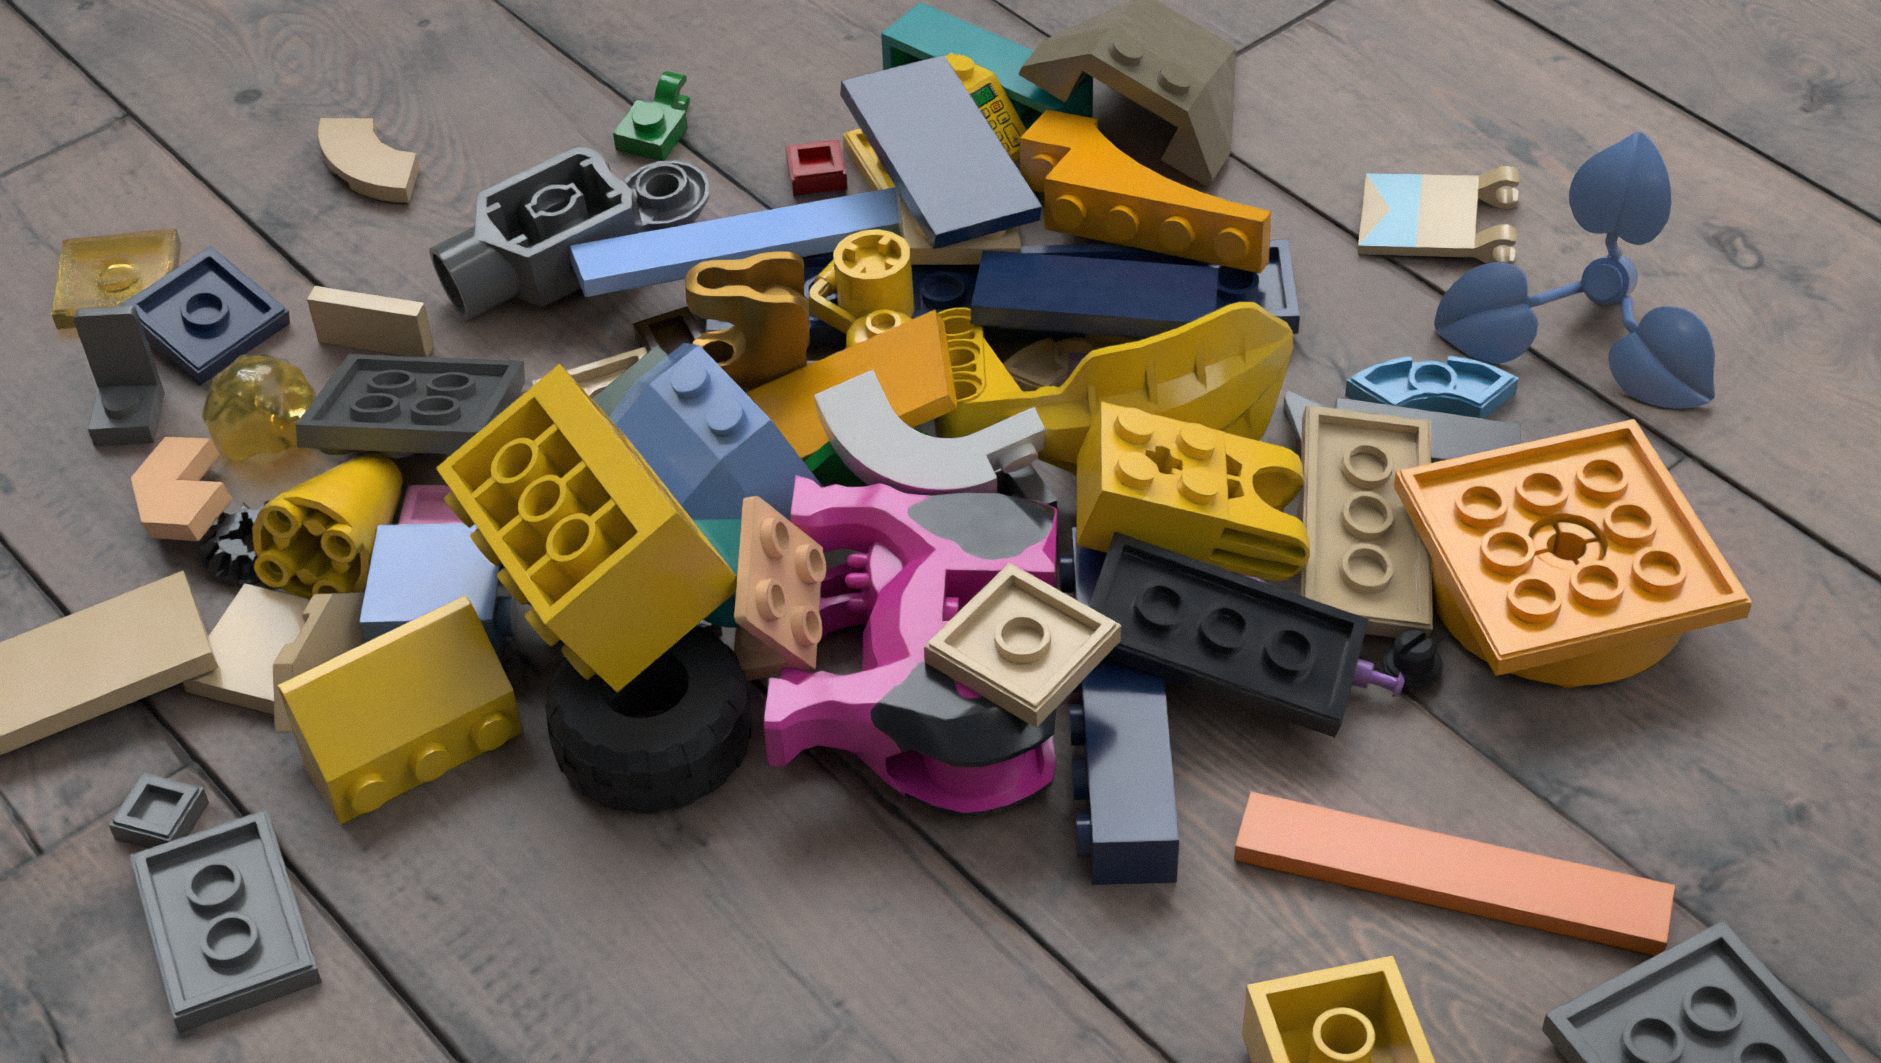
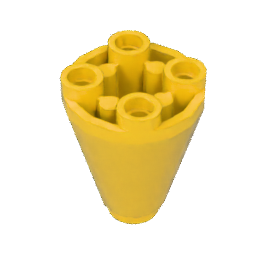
(326, 528)

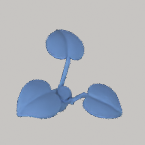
(1629, 197)

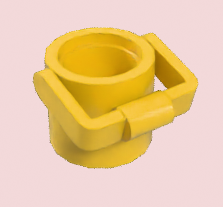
(869, 274)

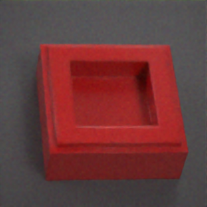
(816, 167)

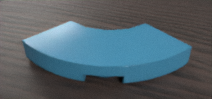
(1448, 387)

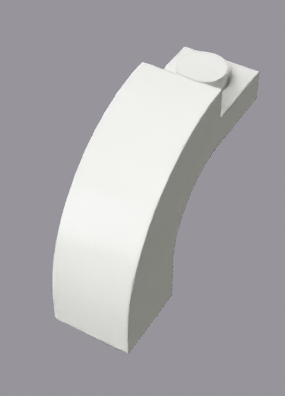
(889, 452)

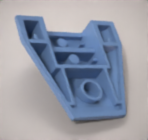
(708, 438)

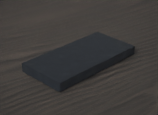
(1229, 634)

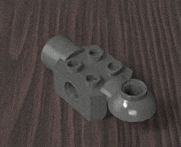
(536, 215)

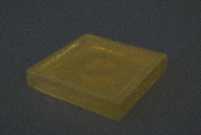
(111, 270)

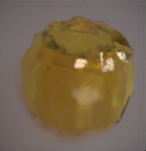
(256, 406)

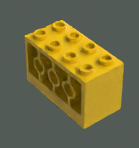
(584, 532)

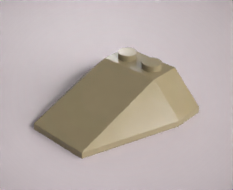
(1159, 64)

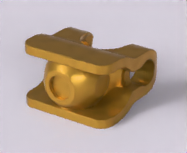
(767, 311)

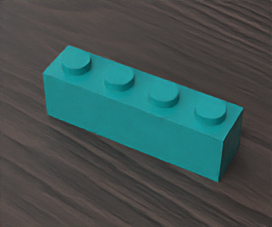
(933, 33)

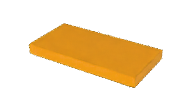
(907, 360)

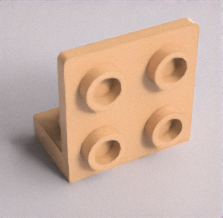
(776, 593)

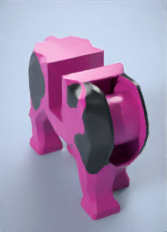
(916, 574)

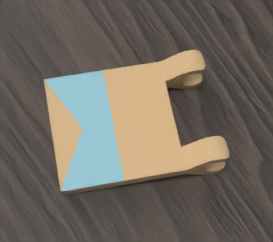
(1437, 215)

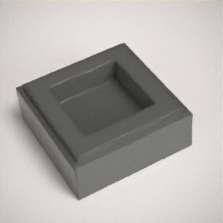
(158, 811)

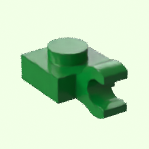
(657, 126)

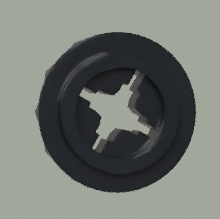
(224, 547)

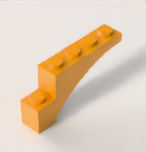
(1112, 198)

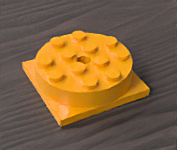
(1568, 556)

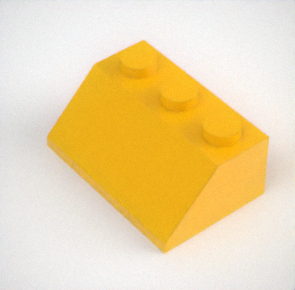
(401, 709)

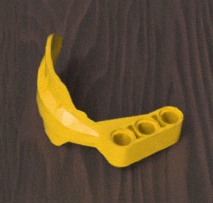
(1207, 372)

